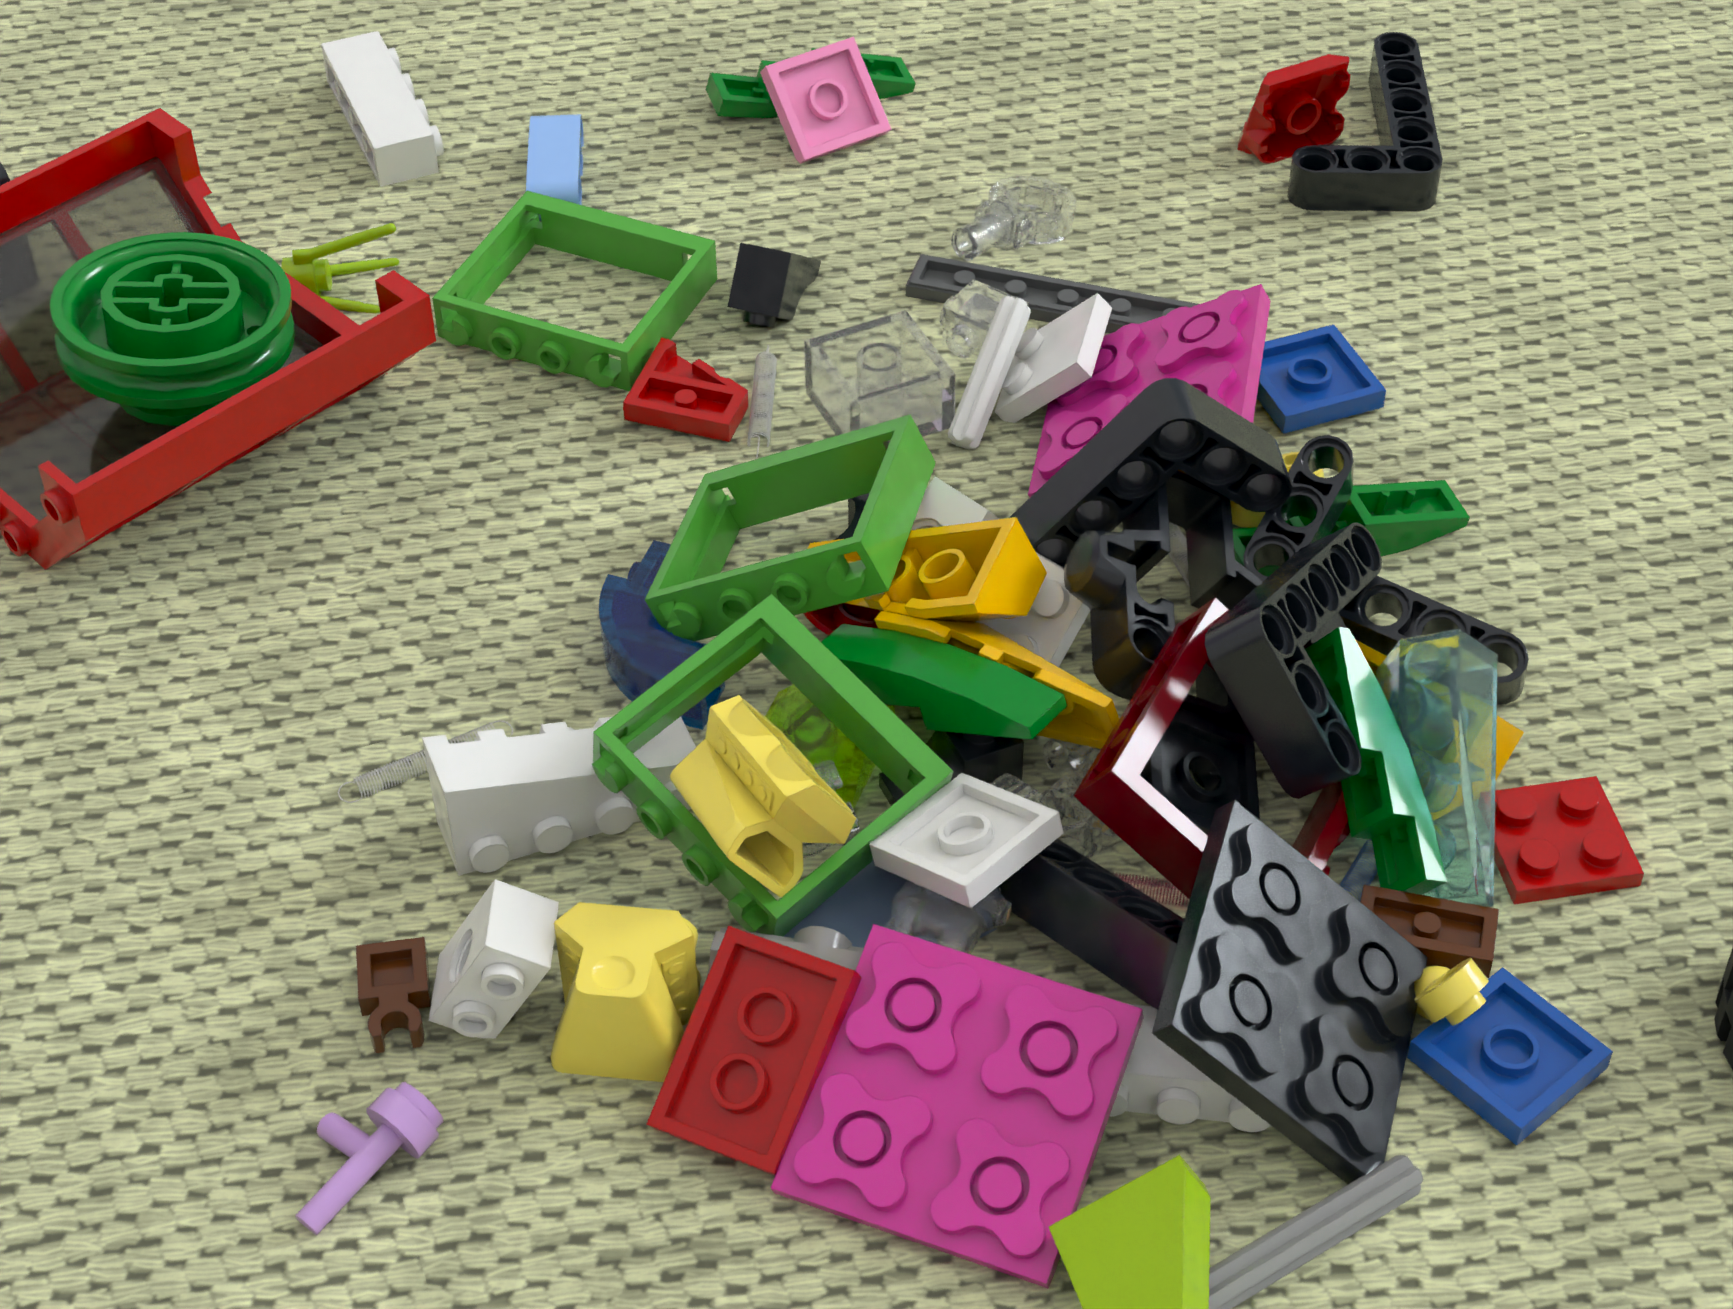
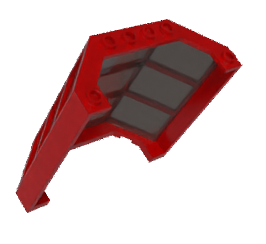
(82, 462)

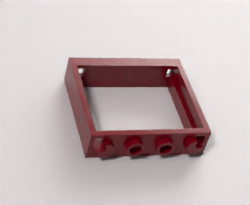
(1141, 813)

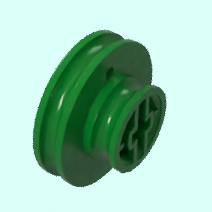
(172, 323)

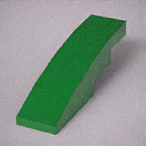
(750, 98)
(1393, 513)
(948, 683)
(1386, 794)

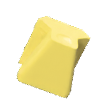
(759, 795)
(624, 989)

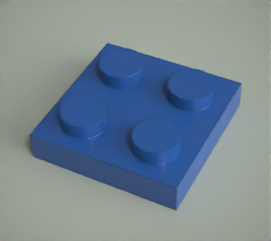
(1315, 380)
(1511, 1057)

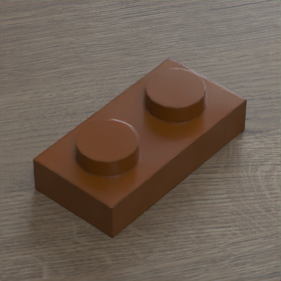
(1437, 926)

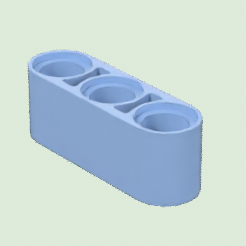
(555, 157)

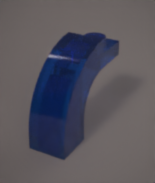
(633, 642)

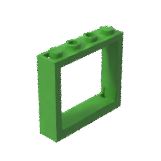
(588, 234)
(701, 602)
(833, 690)

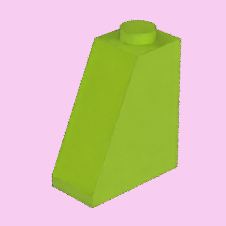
(1141, 1243)

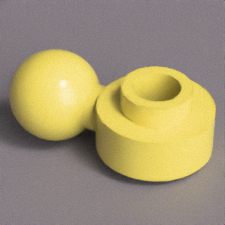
(1450, 992)

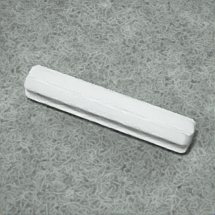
(989, 373)

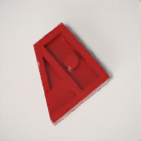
(685, 396)

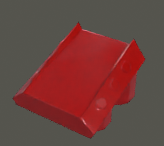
(1296, 109)

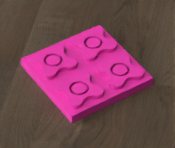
(1206, 345)
(960, 1104)

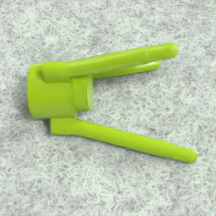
(317, 273)

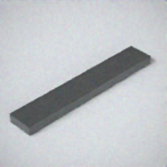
(1046, 296)

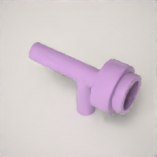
(402, 1120)

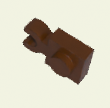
(393, 987)

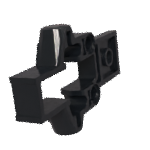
(1130, 634)

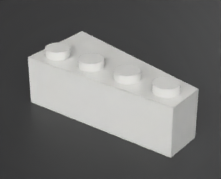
(534, 791)

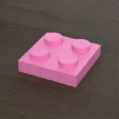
(825, 100)

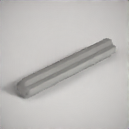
(1312, 1232)

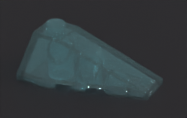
(1447, 713)

